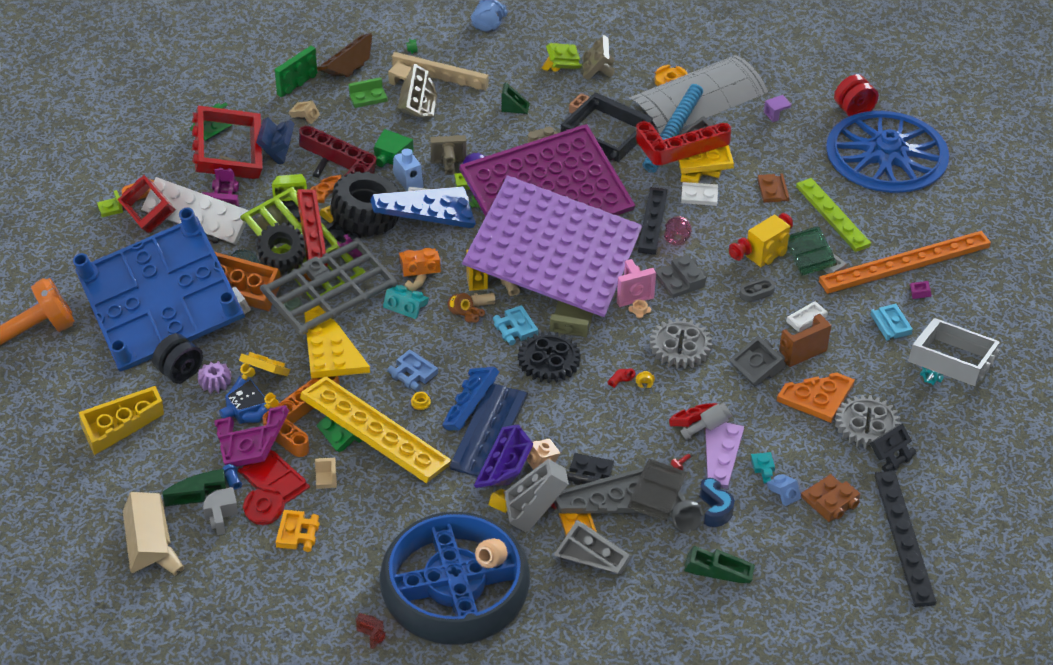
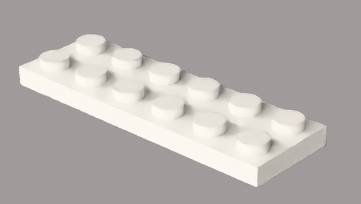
(216, 216)

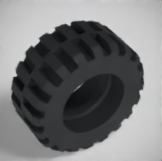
(353, 207)

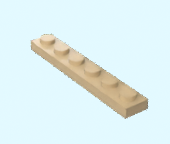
(445, 72)

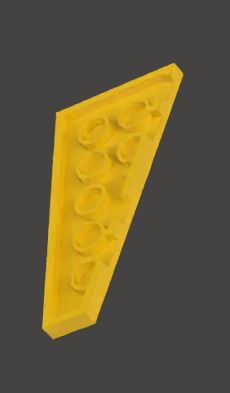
(331, 350)

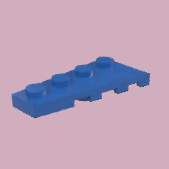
(473, 392)

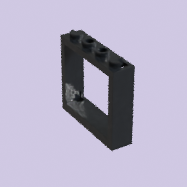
(615, 110)

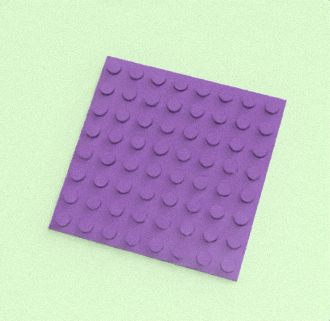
(553, 245)

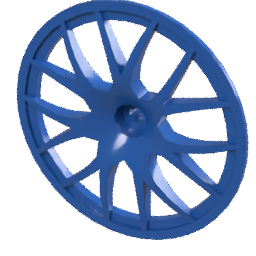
(887, 149)

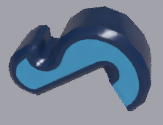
(719, 500)

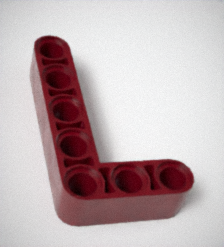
(336, 150)

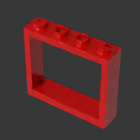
(208, 165)

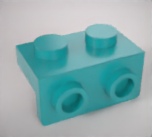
(404, 301)

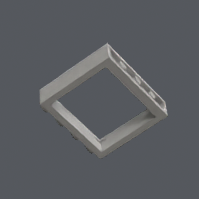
(948, 365)

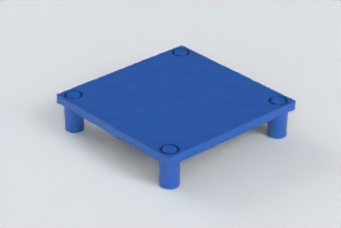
(158, 290)

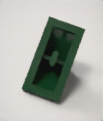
(512, 101)

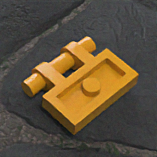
(290, 530)

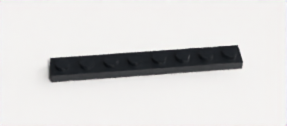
(905, 539)

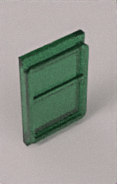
(810, 251)

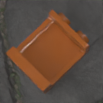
(806, 343)

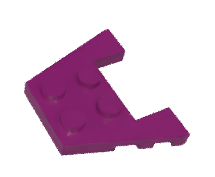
(250, 444)

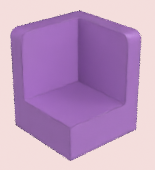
(774, 106)

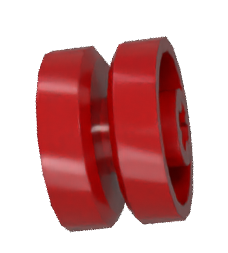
(856, 95)

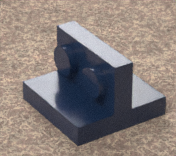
(275, 138)

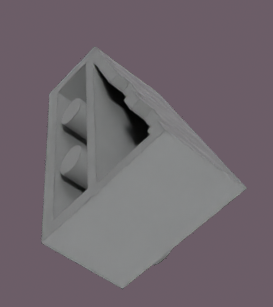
(535, 494)
(592, 549)

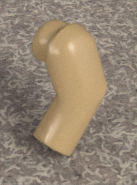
(419, 281)

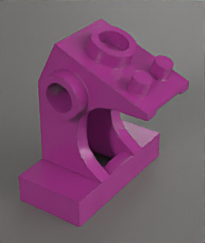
(227, 184)

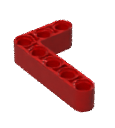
(683, 145)

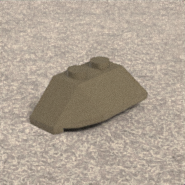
(418, 94)

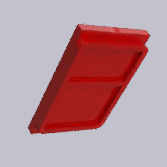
(275, 473)

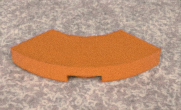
(325, 187)

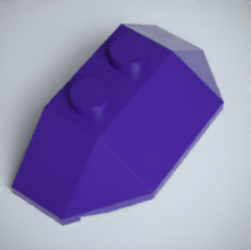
(505, 458)

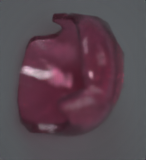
(677, 226)

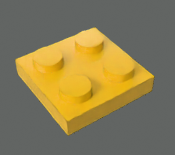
(265, 363)

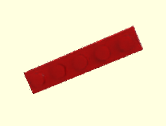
(311, 223)

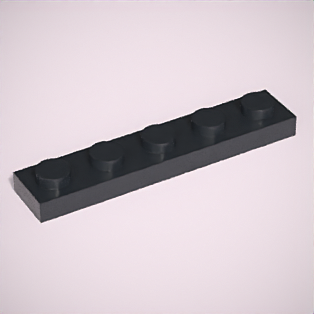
(652, 221)

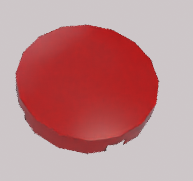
(264, 505)

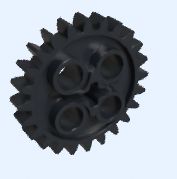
(549, 357)

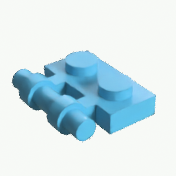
(520, 322)

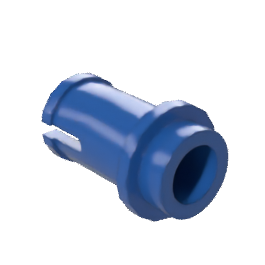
(231, 476)

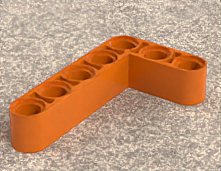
(291, 436)

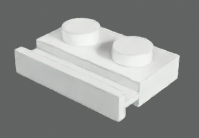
(699, 193)

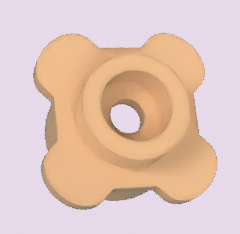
(639, 308)

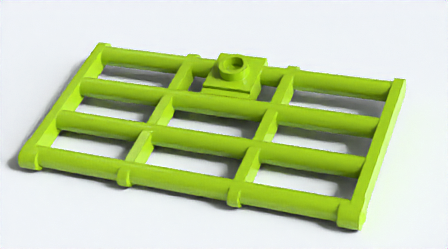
(262, 209)

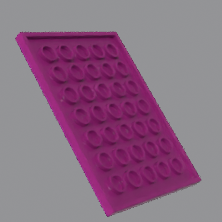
(563, 163)

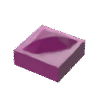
(920, 289)

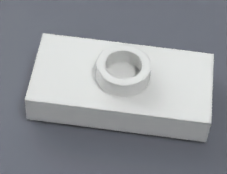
(804, 317)

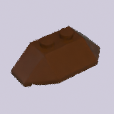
(348, 58)

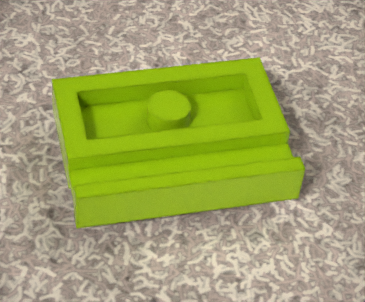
(563, 56)

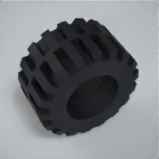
(277, 235)

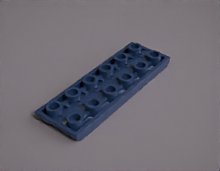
(496, 410)

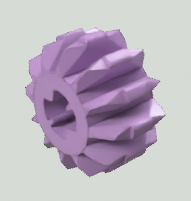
(214, 377)

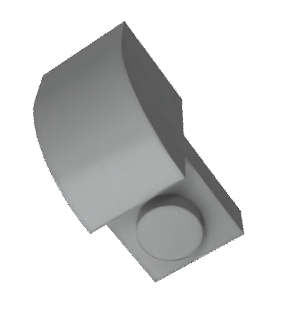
(220, 505)

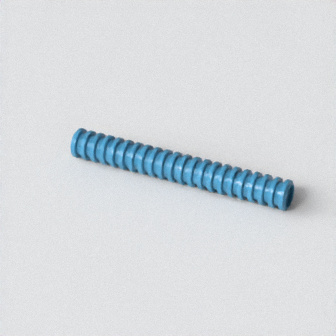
(678, 119)

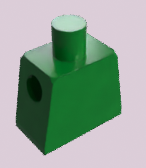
(389, 145)

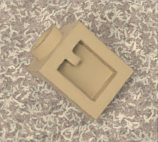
(305, 109)

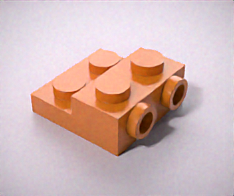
(419, 262)

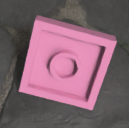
(635, 284)

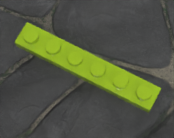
(833, 215)

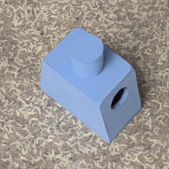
(407, 170)

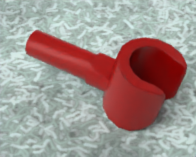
(678, 463)

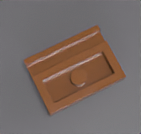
(773, 188)

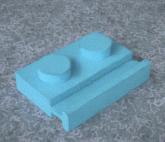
(891, 322)

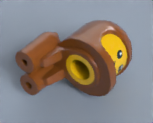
(463, 305)

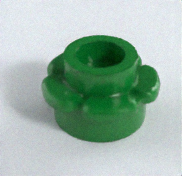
(412, 46)

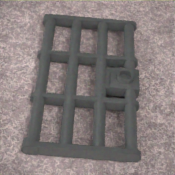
(319, 275)

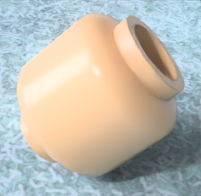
(491, 553)

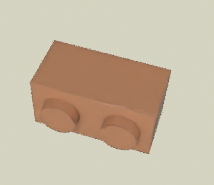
(577, 102)

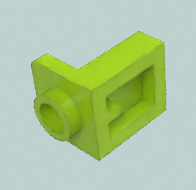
(110, 206)

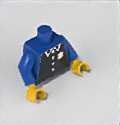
(246, 400)

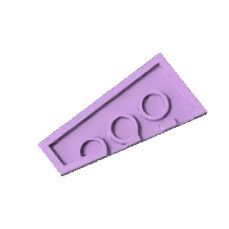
(722, 450)

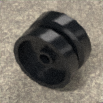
(177, 358)

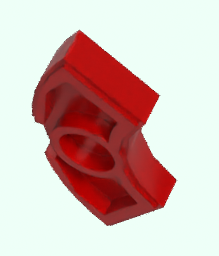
(692, 415)

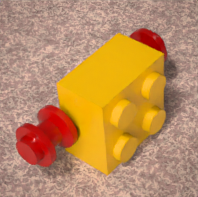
(764, 241)

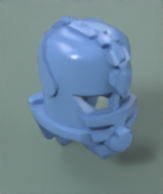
(485, 15)

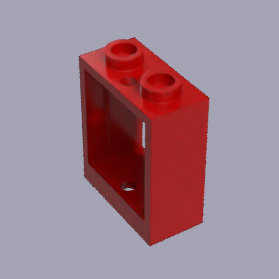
(156, 215)

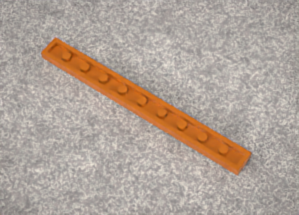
(904, 262)

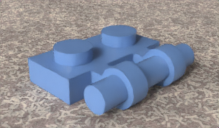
(416, 366)

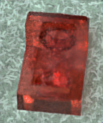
(371, 626)

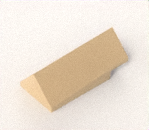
(145, 529)

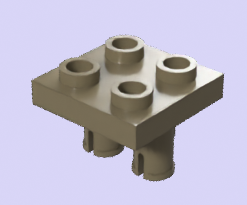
(598, 59)
(448, 151)

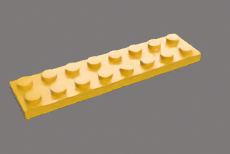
(376, 429)

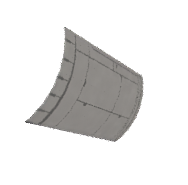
(723, 83)

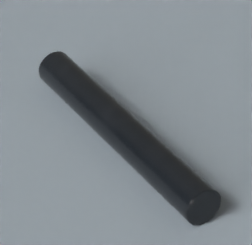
(320, 167)

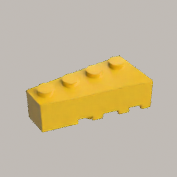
(120, 418)

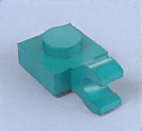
(763, 464)

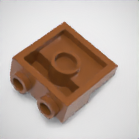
(831, 497)

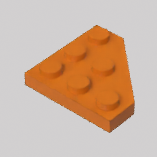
(817, 395)

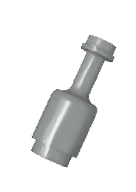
(710, 419)

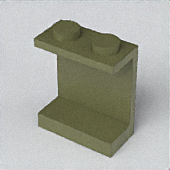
(570, 320)

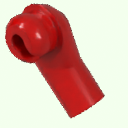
(621, 375)

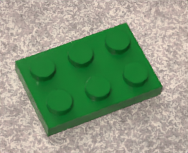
(296, 71)

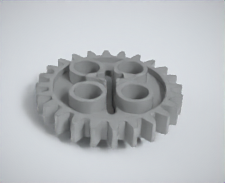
(695, 344)
(852, 419)

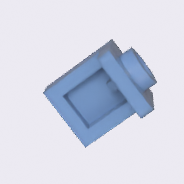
(786, 487)

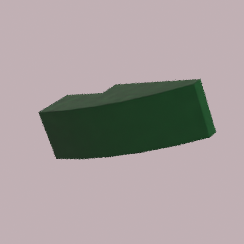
(194, 488)
(718, 565)

